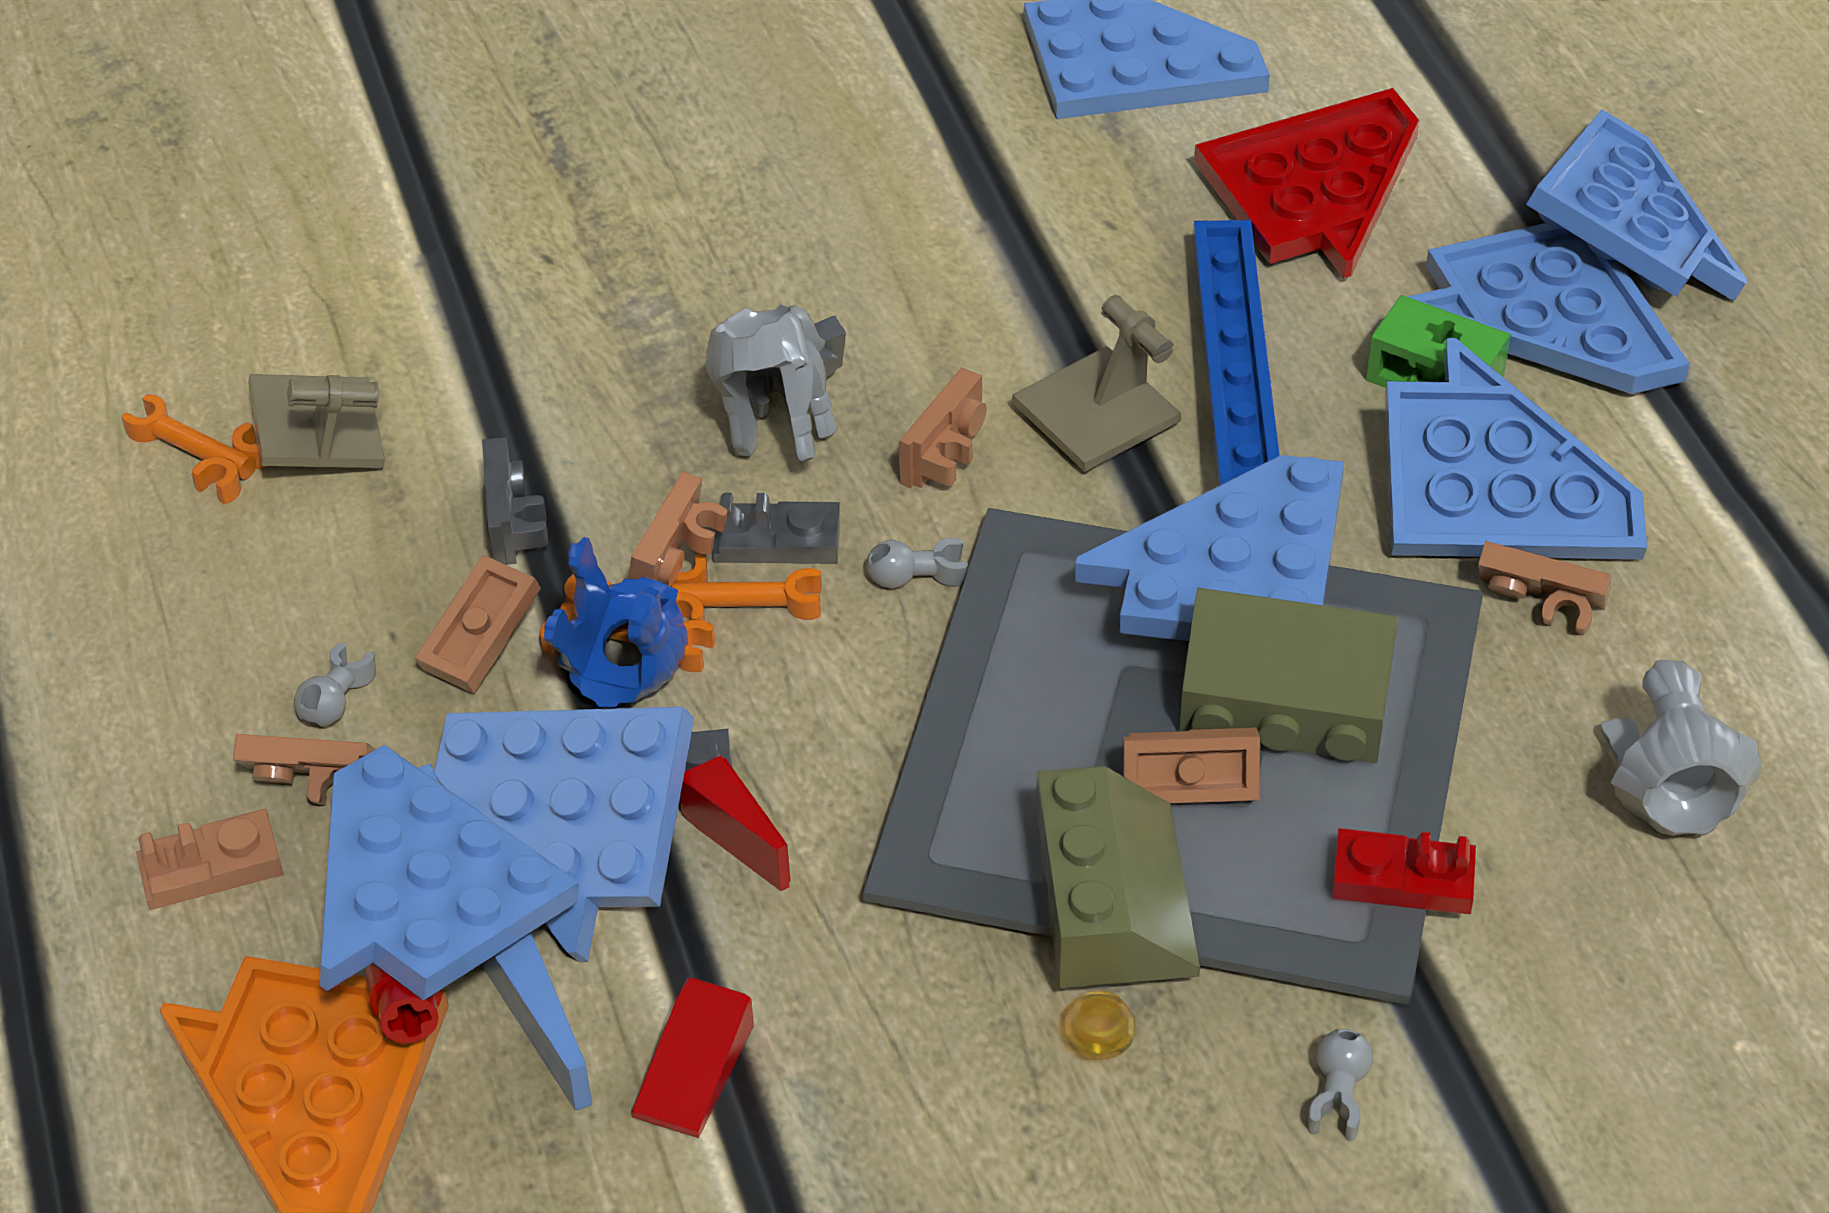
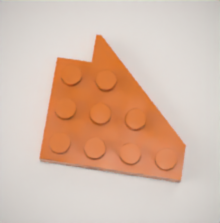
(304, 1082)

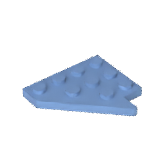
(1136, 56)
(1634, 210)
(1558, 306)
(1249, 536)
(581, 791)
(424, 879)

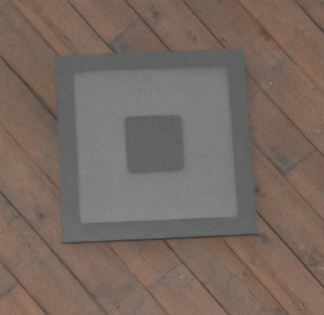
(1051, 684)

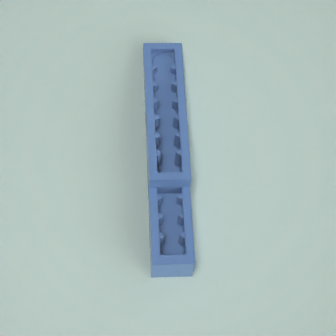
(531, 997)

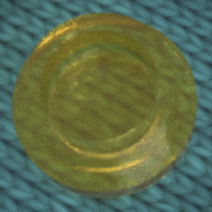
(1099, 1025)

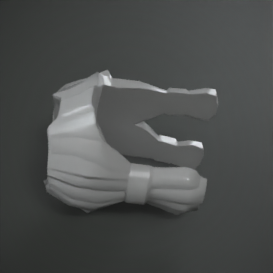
(764, 341)
(1687, 764)

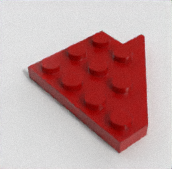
(1314, 176)

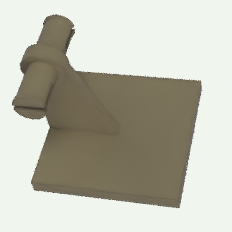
(1104, 398)
(316, 421)

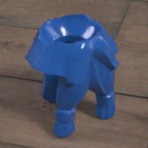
(599, 608)

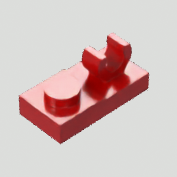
(1404, 871)

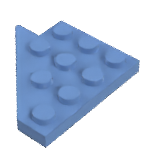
(1492, 466)

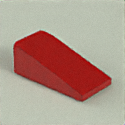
(728, 814)
(694, 1057)

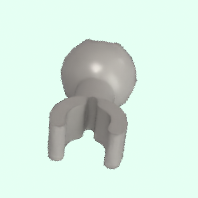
(894, 563)
(323, 697)
(1343, 1065)

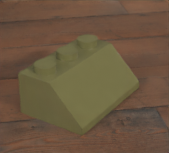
(1292, 669)
(1112, 880)

